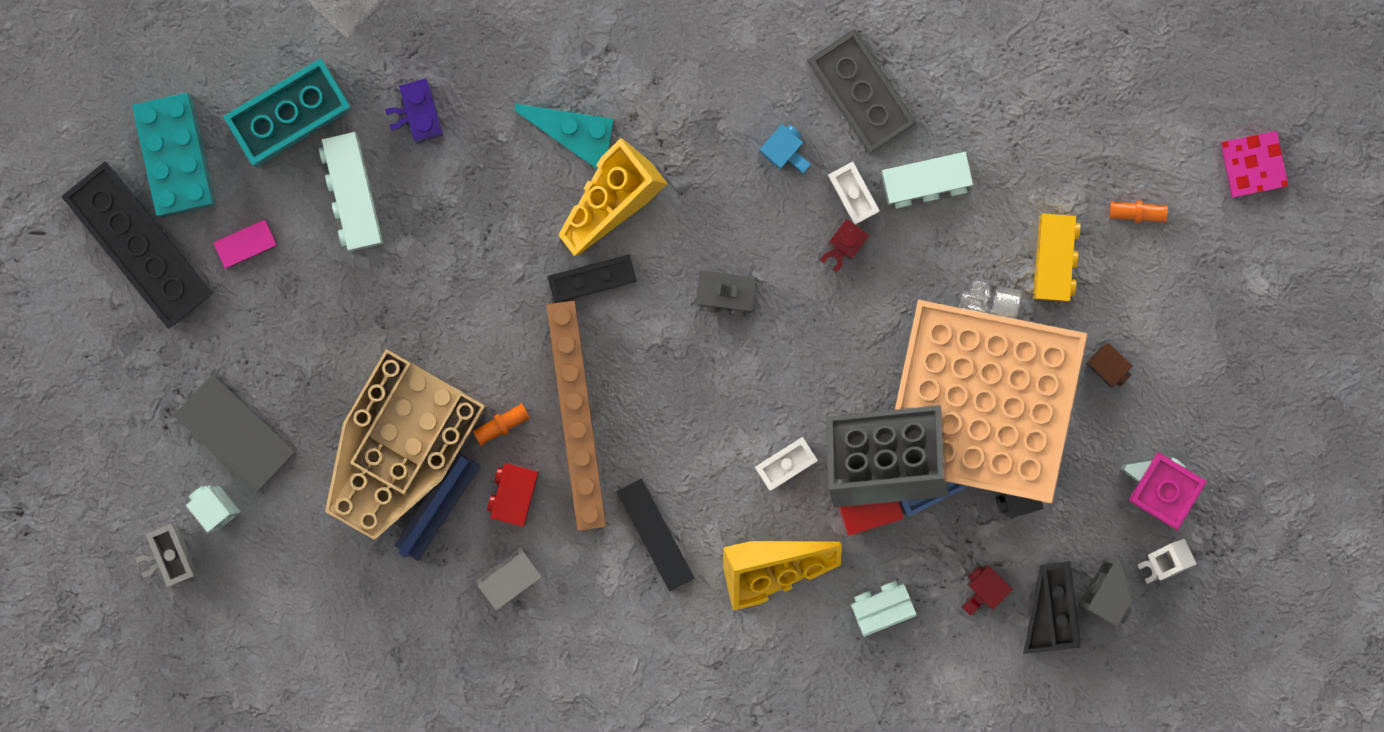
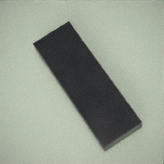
(592, 279)

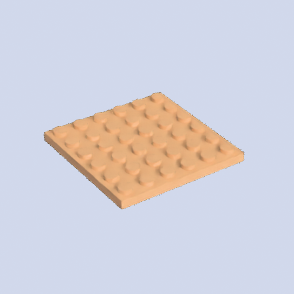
(1001, 395)

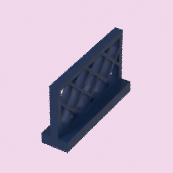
(436, 508)

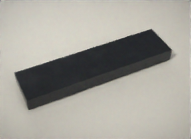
(655, 534)

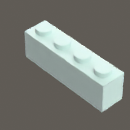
(352, 192)

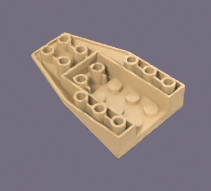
(397, 444)

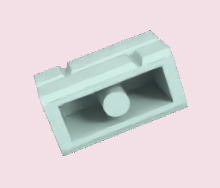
(883, 608)

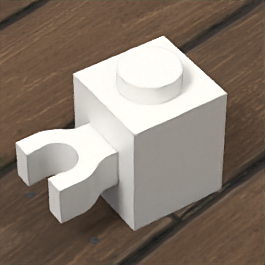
(1169, 561)

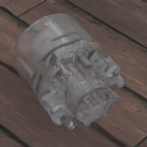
(991, 299)

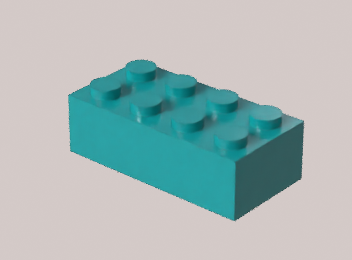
(288, 113)
(174, 155)

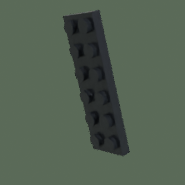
(137, 244)

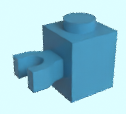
(783, 148)

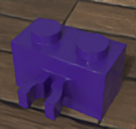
(420, 111)

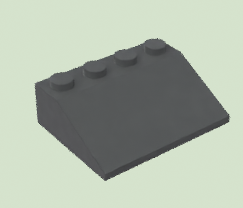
(886, 456)

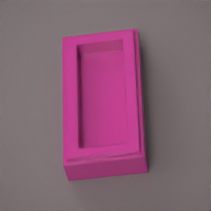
(245, 244)

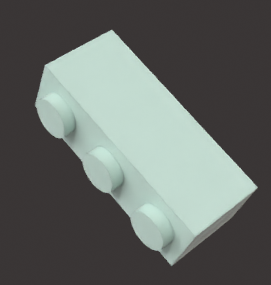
(927, 180)
(212, 507)

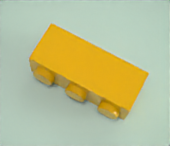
(1056, 257)

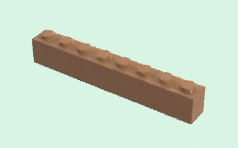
(576, 415)

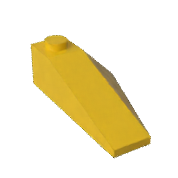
(617, 191)
(764, 567)

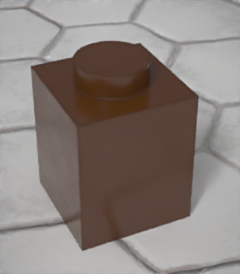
(1110, 366)

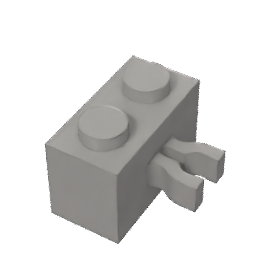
(171, 555)

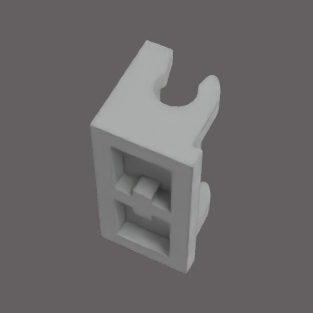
(508, 578)

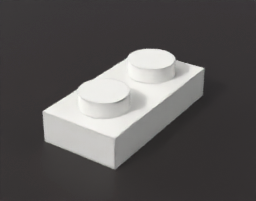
(853, 193)
(786, 463)

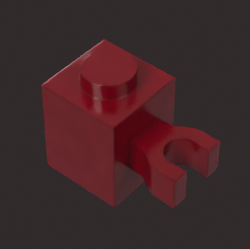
(846, 243)
(987, 588)

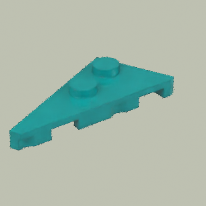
(581, 133)

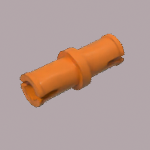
(1138, 211)
(501, 424)

